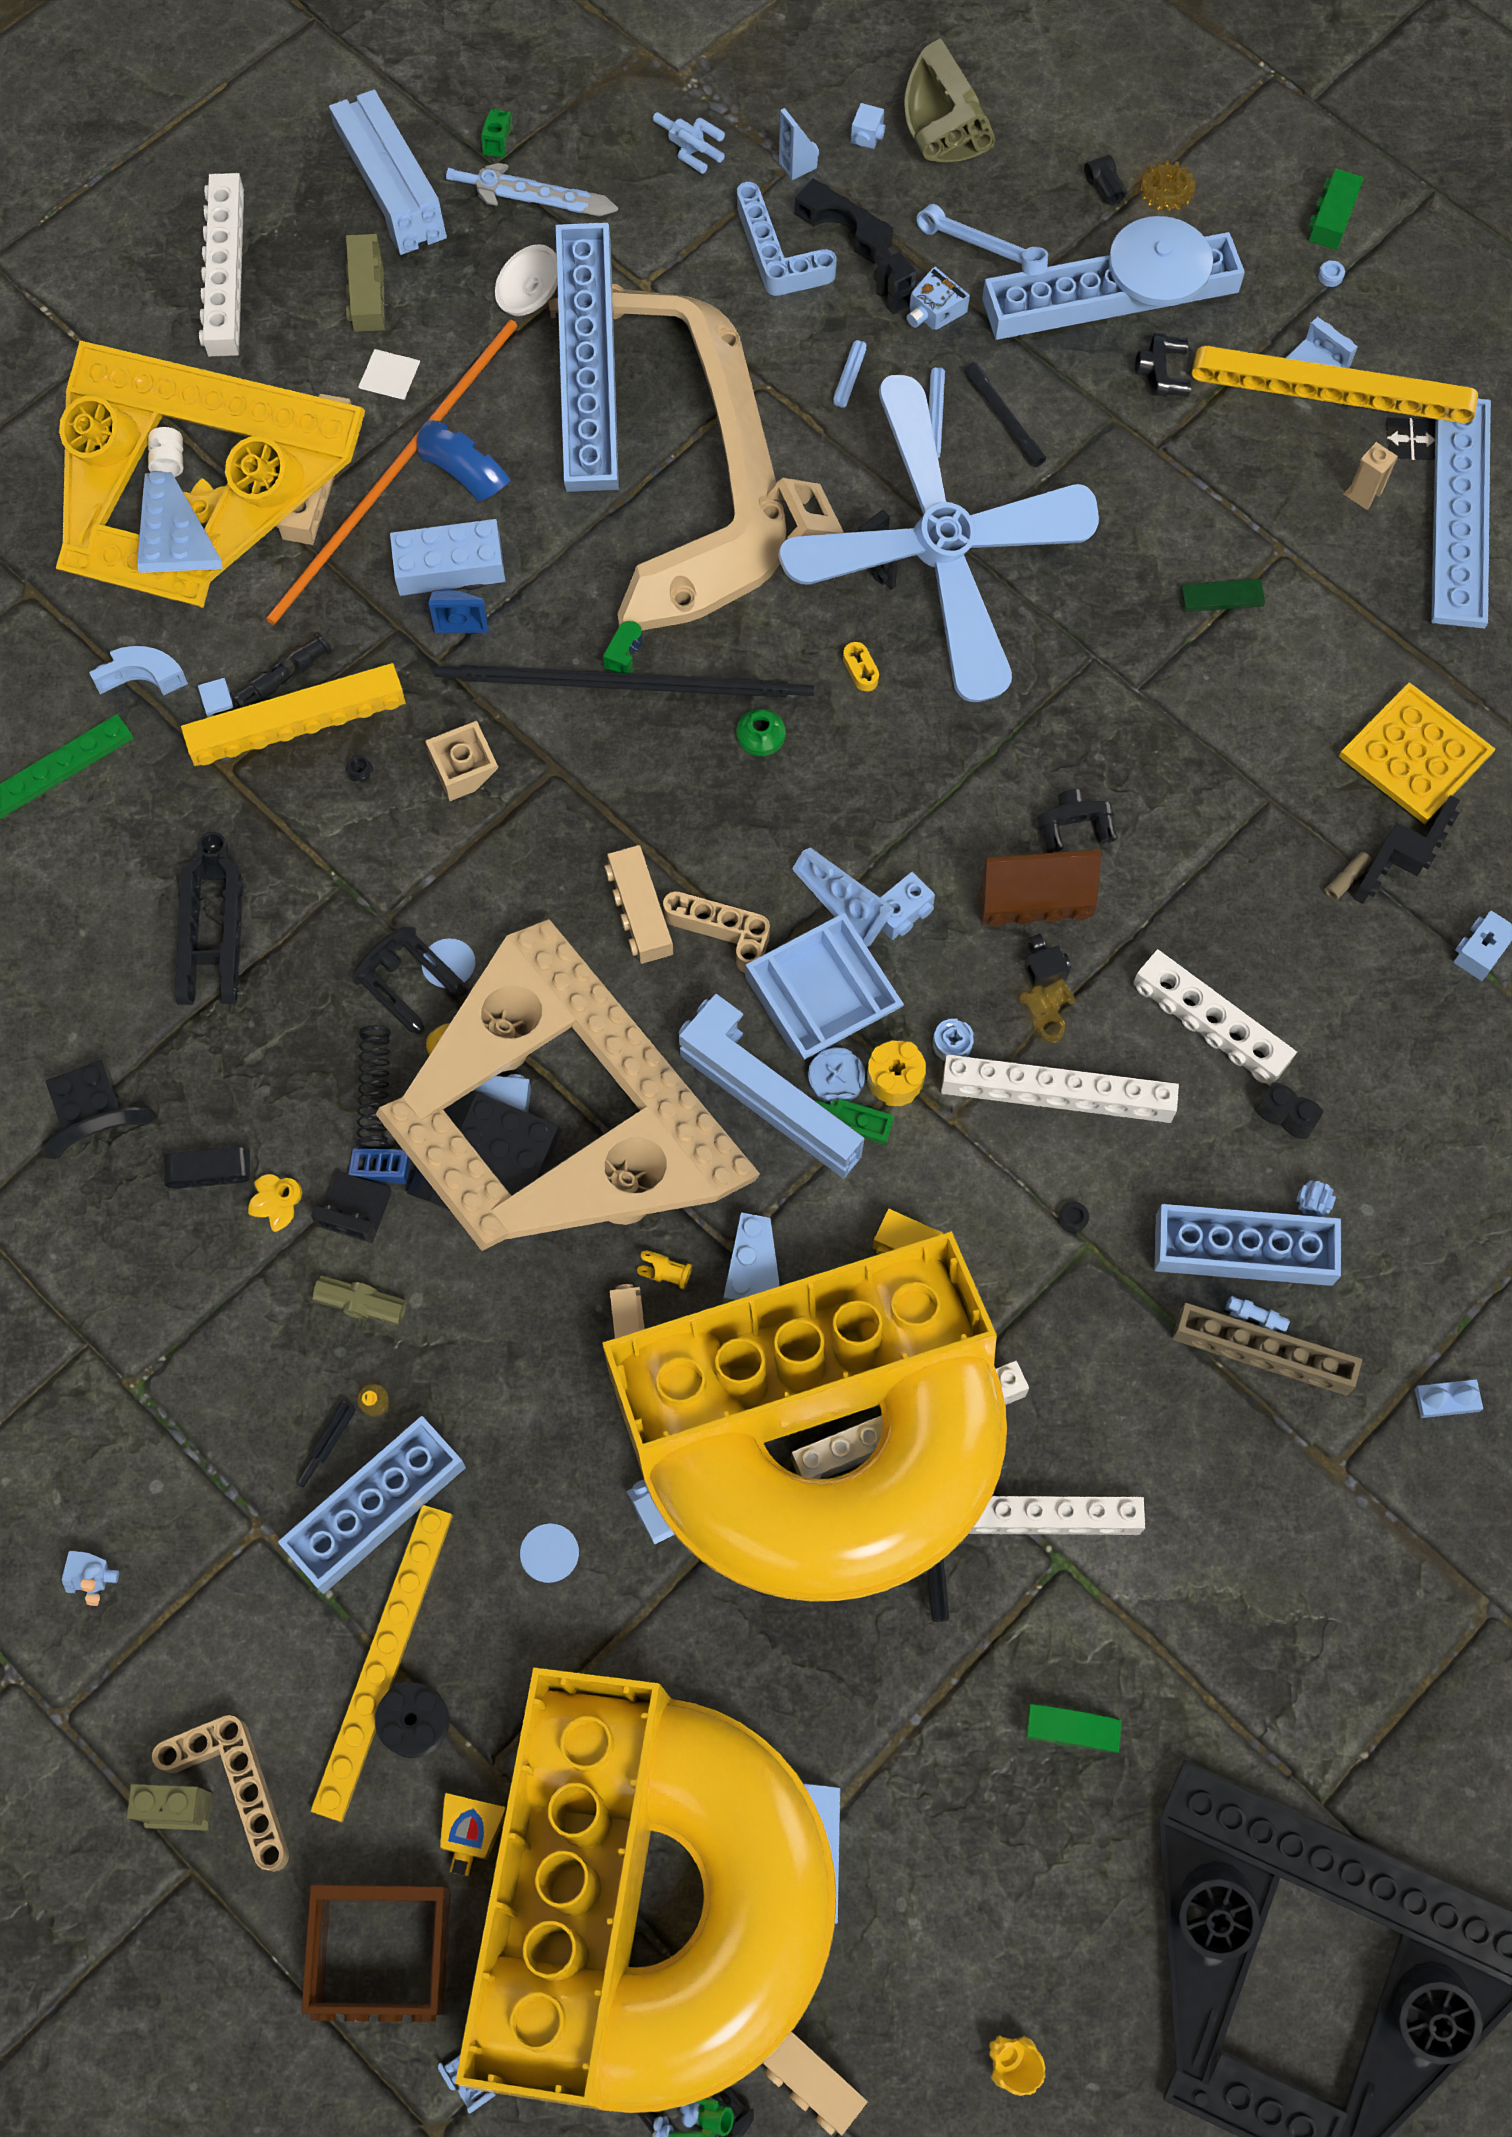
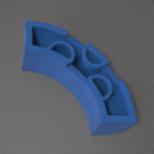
(459, 458)

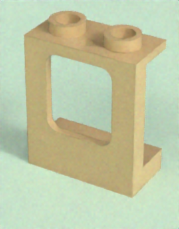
(799, 493)

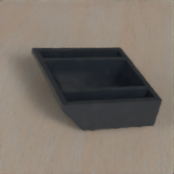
(506, 1138)

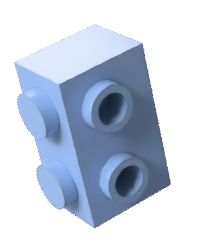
(911, 901)

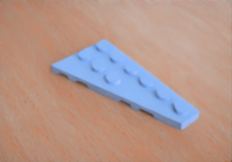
(170, 530)

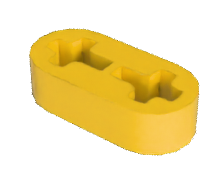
(855, 669)

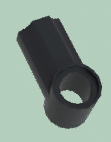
(1103, 174)

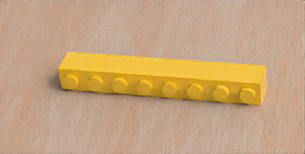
(293, 715)

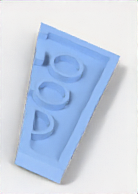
(843, 894)

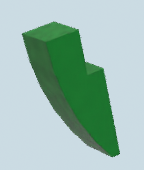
(1072, 1728)

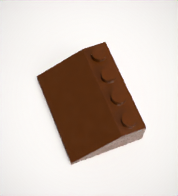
(1039, 887)

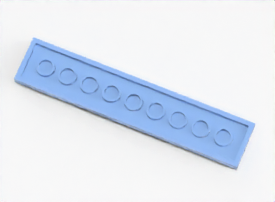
(1462, 520)

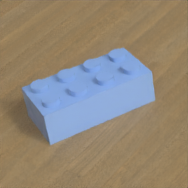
(447, 557)

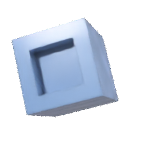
(215, 696)

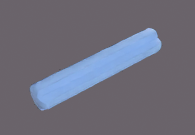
(849, 374)

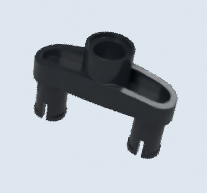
(1155, 367)
(1075, 810)

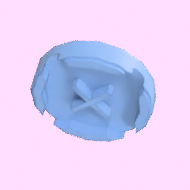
(836, 1075)

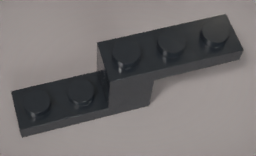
(1408, 850)

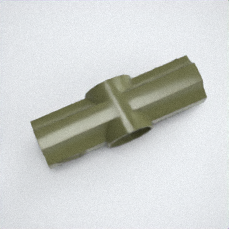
(359, 1300)

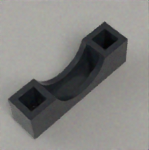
(820, 205)

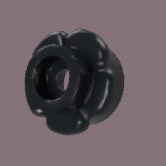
(356, 763)

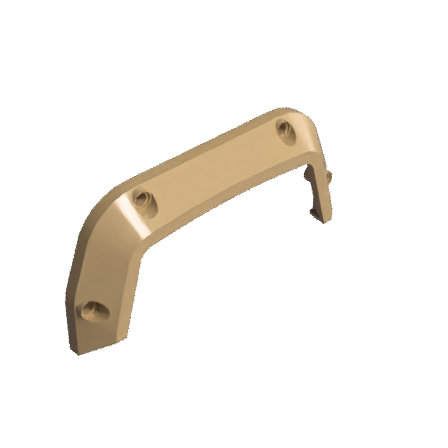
(746, 551)

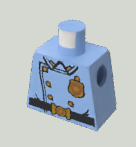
(937, 301)

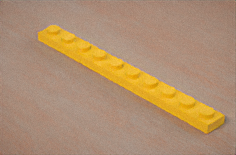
(381, 1663)

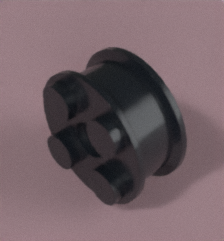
(394, 1715)

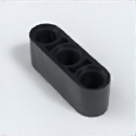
(207, 1167)

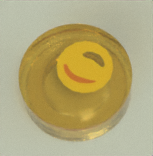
(373, 1400)

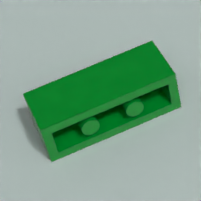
(1334, 209)

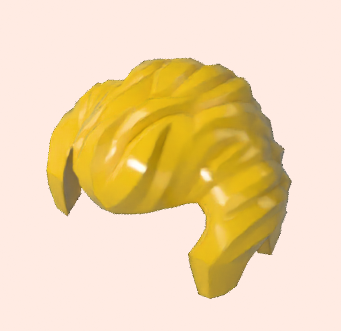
(1017, 2065)

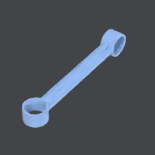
(1033, 259)

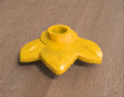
(204, 499)
(271, 1203)

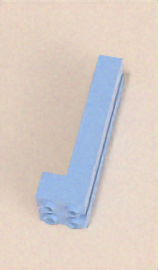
(389, 171)
(712, 1048)

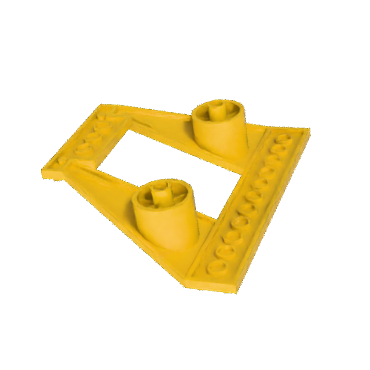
(132, 392)

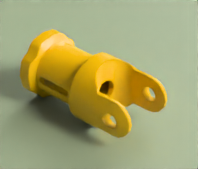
(664, 1269)

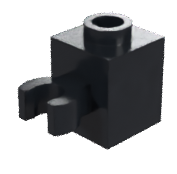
(1046, 965)

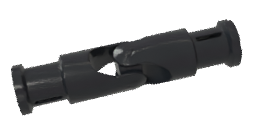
(266, 683)

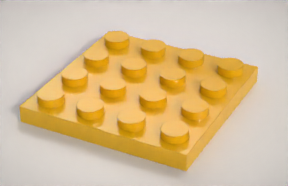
(1416, 753)

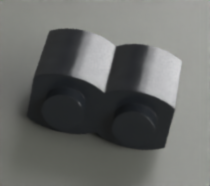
(1293, 1113)

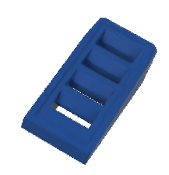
(391, 1155)

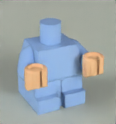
(88, 1574)

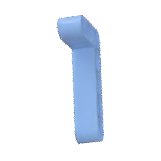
(779, 273)

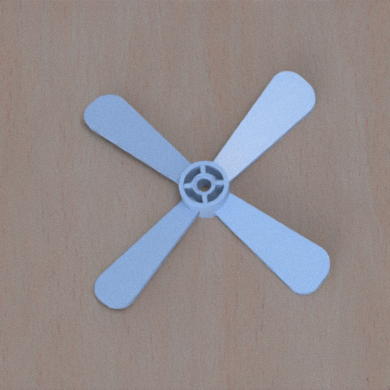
(974, 649)

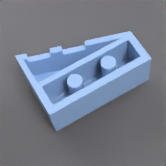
(753, 1259)

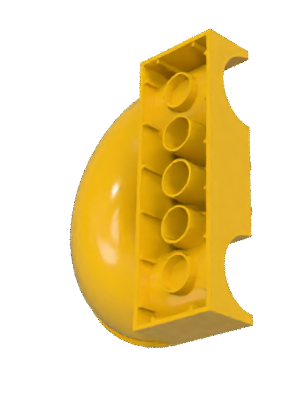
(755, 1369)
(553, 1981)

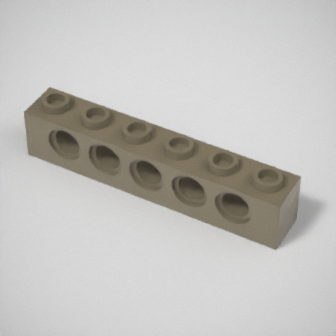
(1267, 1349)

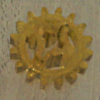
(1168, 185)

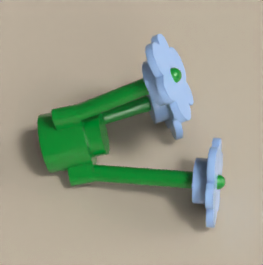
(705, 2113)

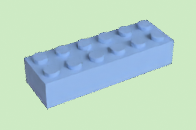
(1248, 1245)
(372, 1504)

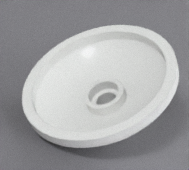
(527, 280)

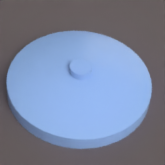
(1160, 261)

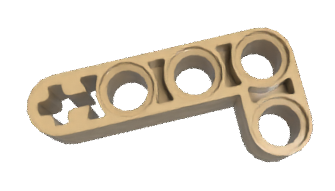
(714, 924)

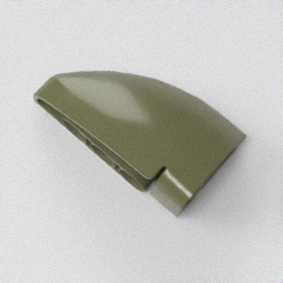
(945, 109)

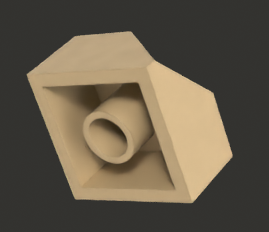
(461, 759)

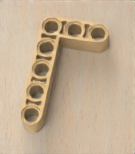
(238, 1780)

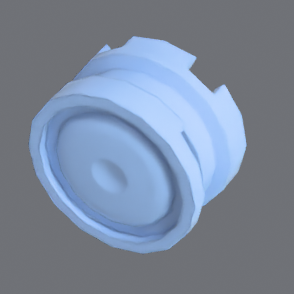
(952, 1038)

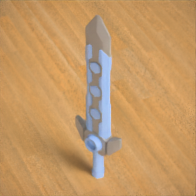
(493, 182)

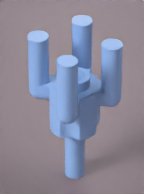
(691, 139)

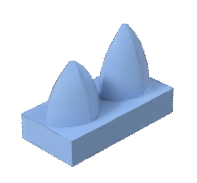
(1448, 1398)

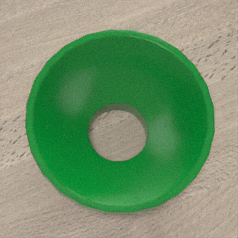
(760, 742)

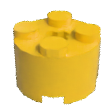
(900, 1058)

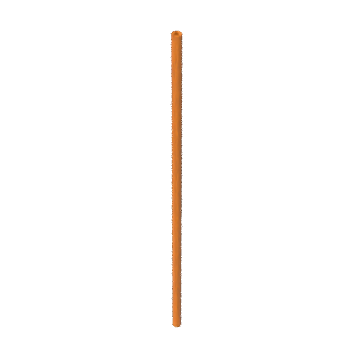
(388, 476)

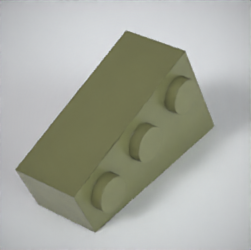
(365, 284)

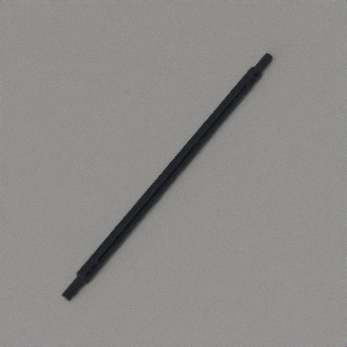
(624, 681)

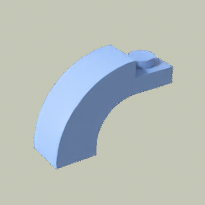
(141, 664)

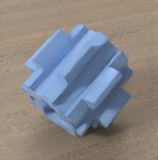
(1315, 1199)

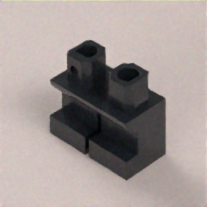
(894, 279)

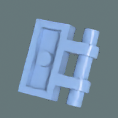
(1245, 1310)

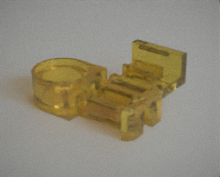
(1049, 1003)

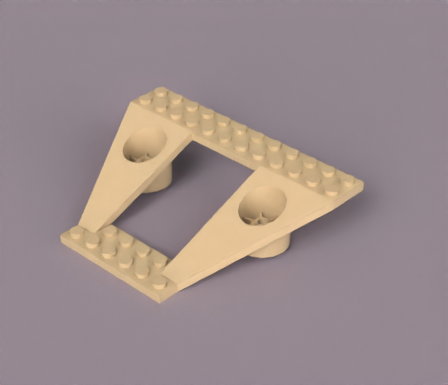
(653, 1161)

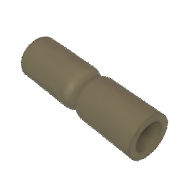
(1348, 876)

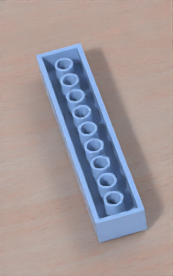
(1087, 292)
(587, 357)

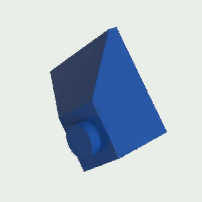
(457, 612)

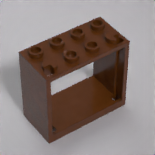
(317, 1947)

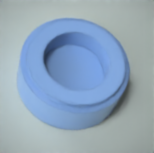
(1331, 273)

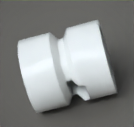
(165, 450)

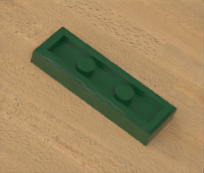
(1222, 595)

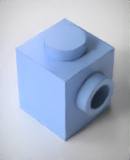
(868, 126)

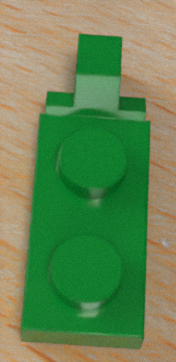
(865, 1121)

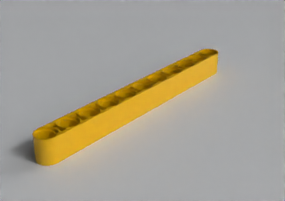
(1335, 384)

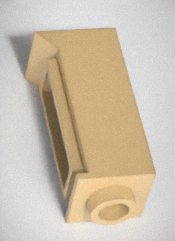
(1371, 475)
(626, 1310)

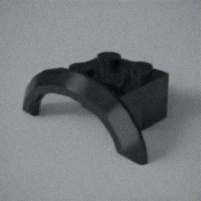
(88, 1105)

